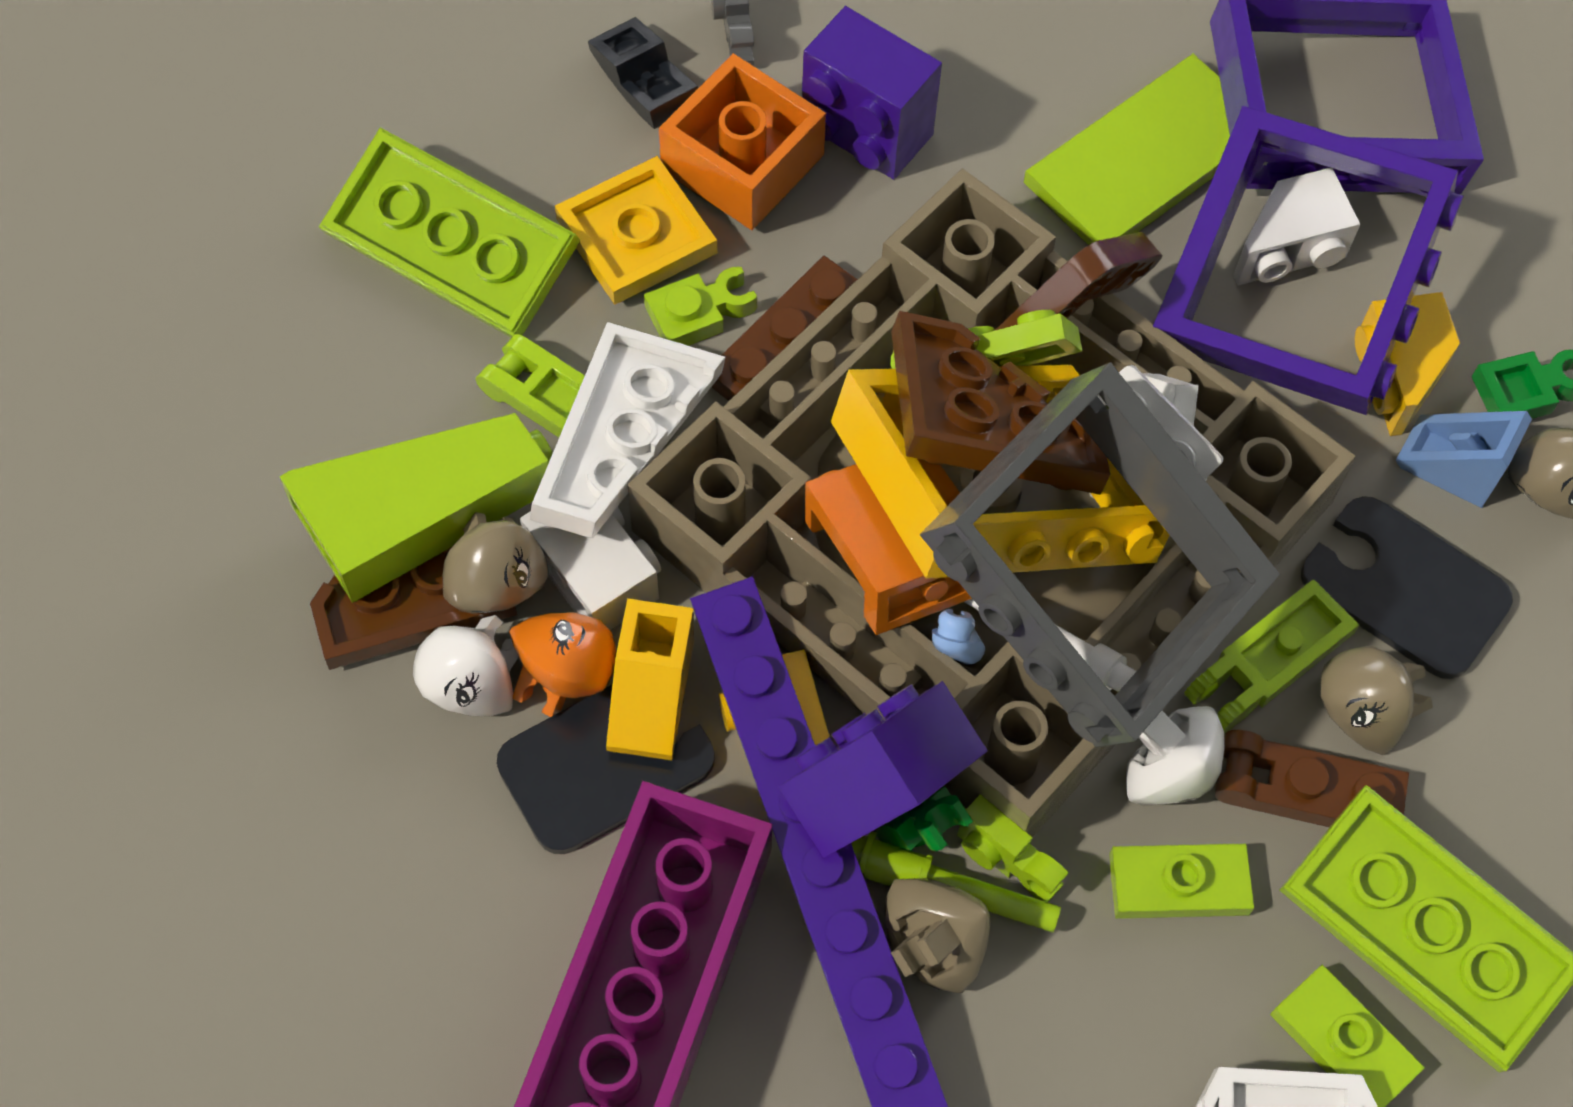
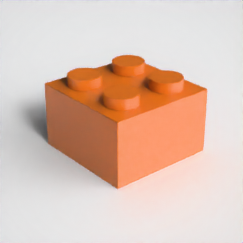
(742, 141)

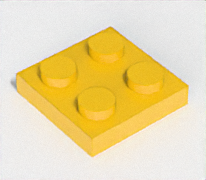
(636, 229)

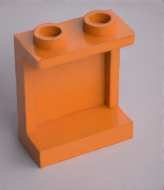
(874, 550)

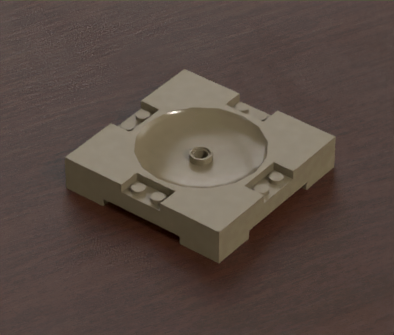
(733, 495)

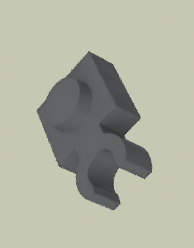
(737, 26)

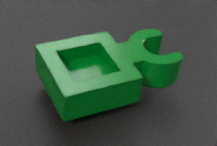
(1524, 383)
(926, 822)

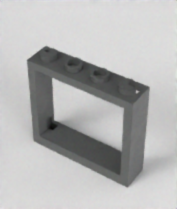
(1175, 497)

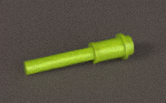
(887, 862)

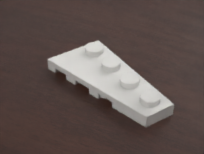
(619, 423)

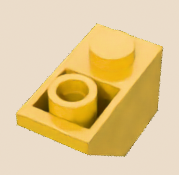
(1418, 362)
(650, 678)

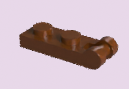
(1300, 781)

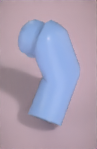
(958, 637)

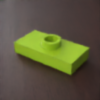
(1181, 881)
(1346, 1036)

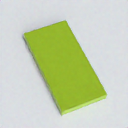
(1137, 156)
(449, 233)
(1433, 928)

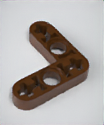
(1093, 272)

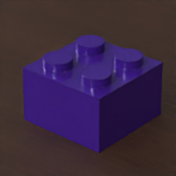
(873, 91)
(881, 766)

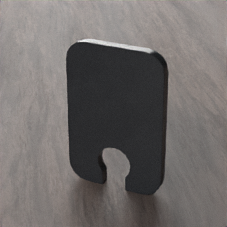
(1418, 591)
(577, 788)

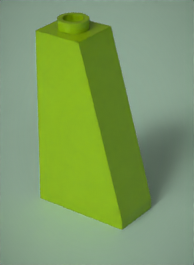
(411, 499)

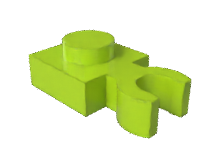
(694, 312)
(1000, 843)

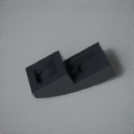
(641, 70)

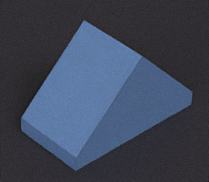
(1464, 450)

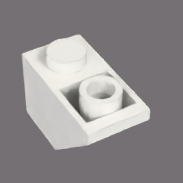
(1298, 228)

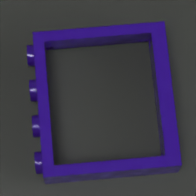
(1426, 20)
(1397, 320)

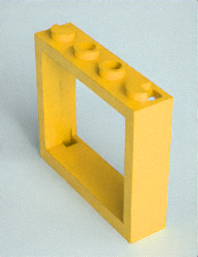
(1025, 541)

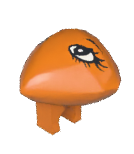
(564, 654)

